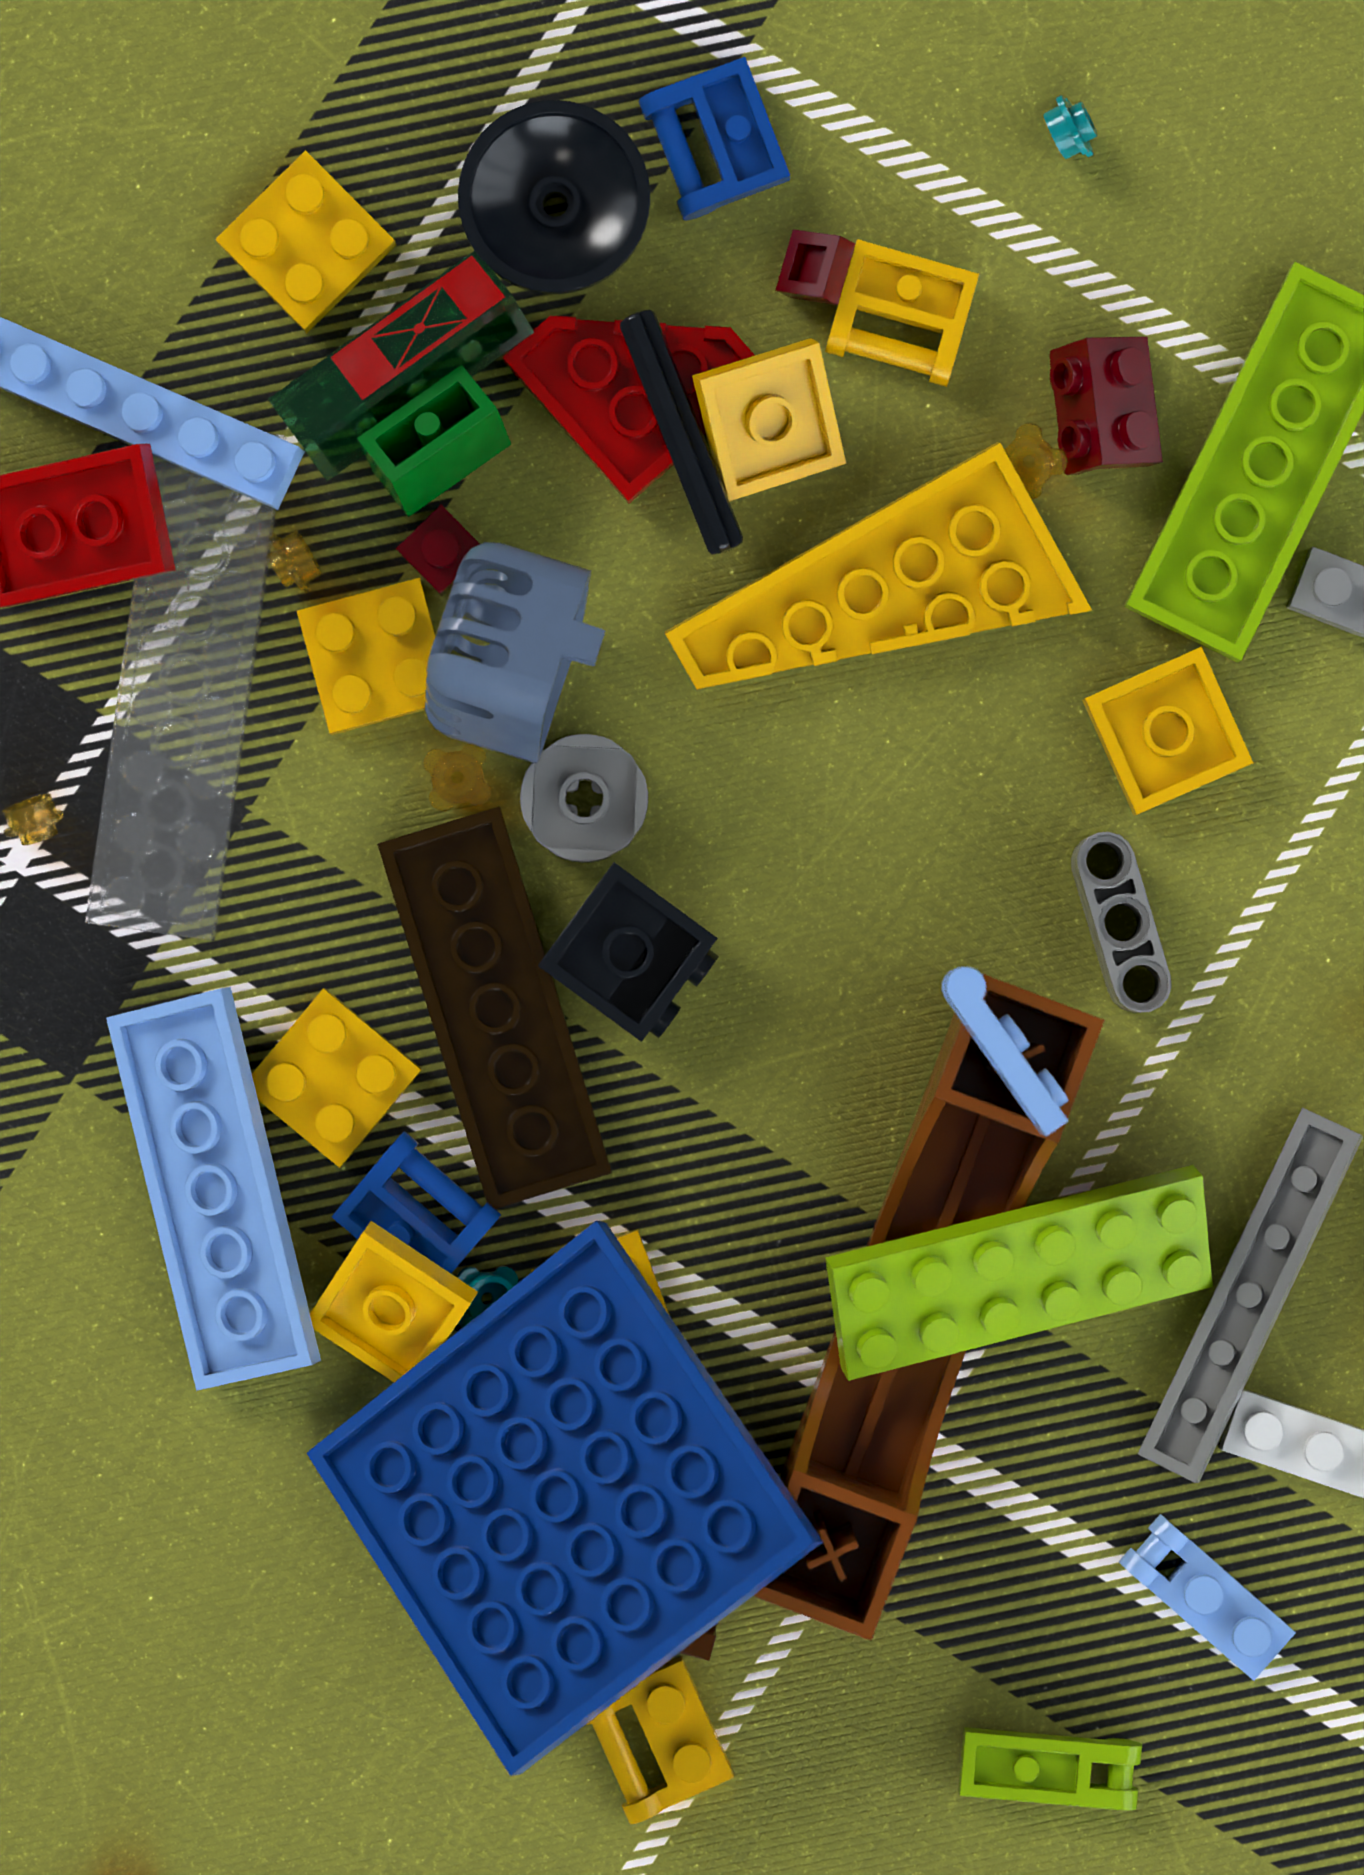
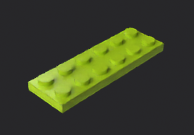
(1260, 469)
(1020, 1272)

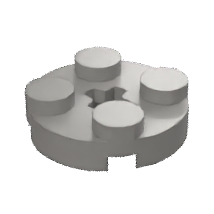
(611, 773)

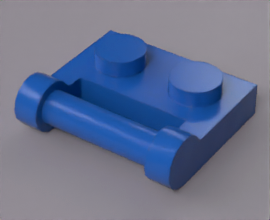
(734, 130)
(399, 1213)

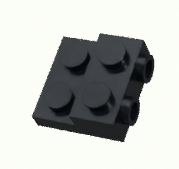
(630, 954)

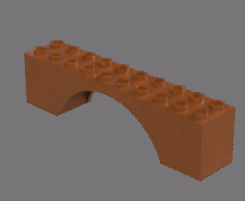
(871, 1439)

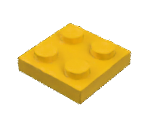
(306, 241)
(770, 419)
(370, 654)
(1167, 731)
(333, 1077)
(390, 1304)

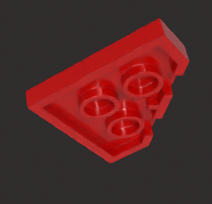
(597, 398)

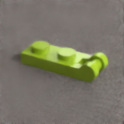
(1047, 1768)

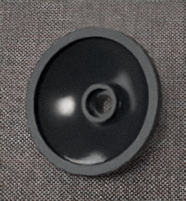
(545, 154)

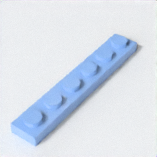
(146, 414)

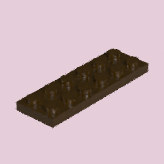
(494, 1008)

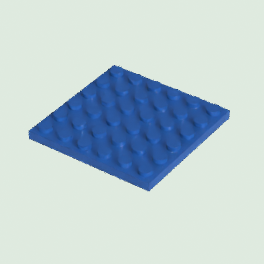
(562, 1498)

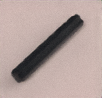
(681, 432)

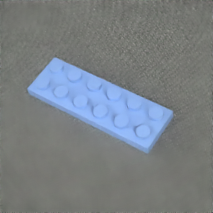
(213, 1189)

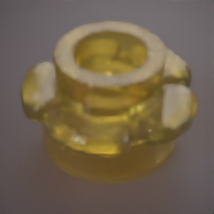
(32, 819)

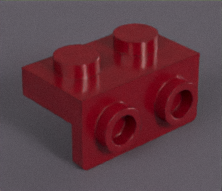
(1105, 404)

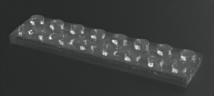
(182, 714)

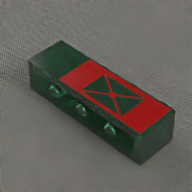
(449, 323)

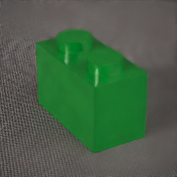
(434, 440)

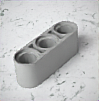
(1144, 945)

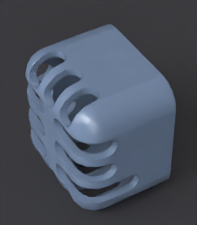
(533, 635)

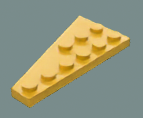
(917, 572)

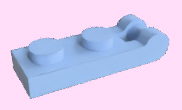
(1002, 1046)
(1209, 1599)

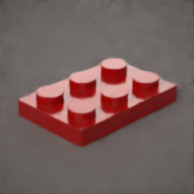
(81, 525)

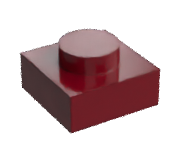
(815, 266)
(437, 549)

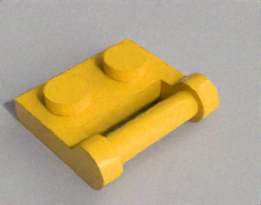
(908, 292)
(678, 1736)

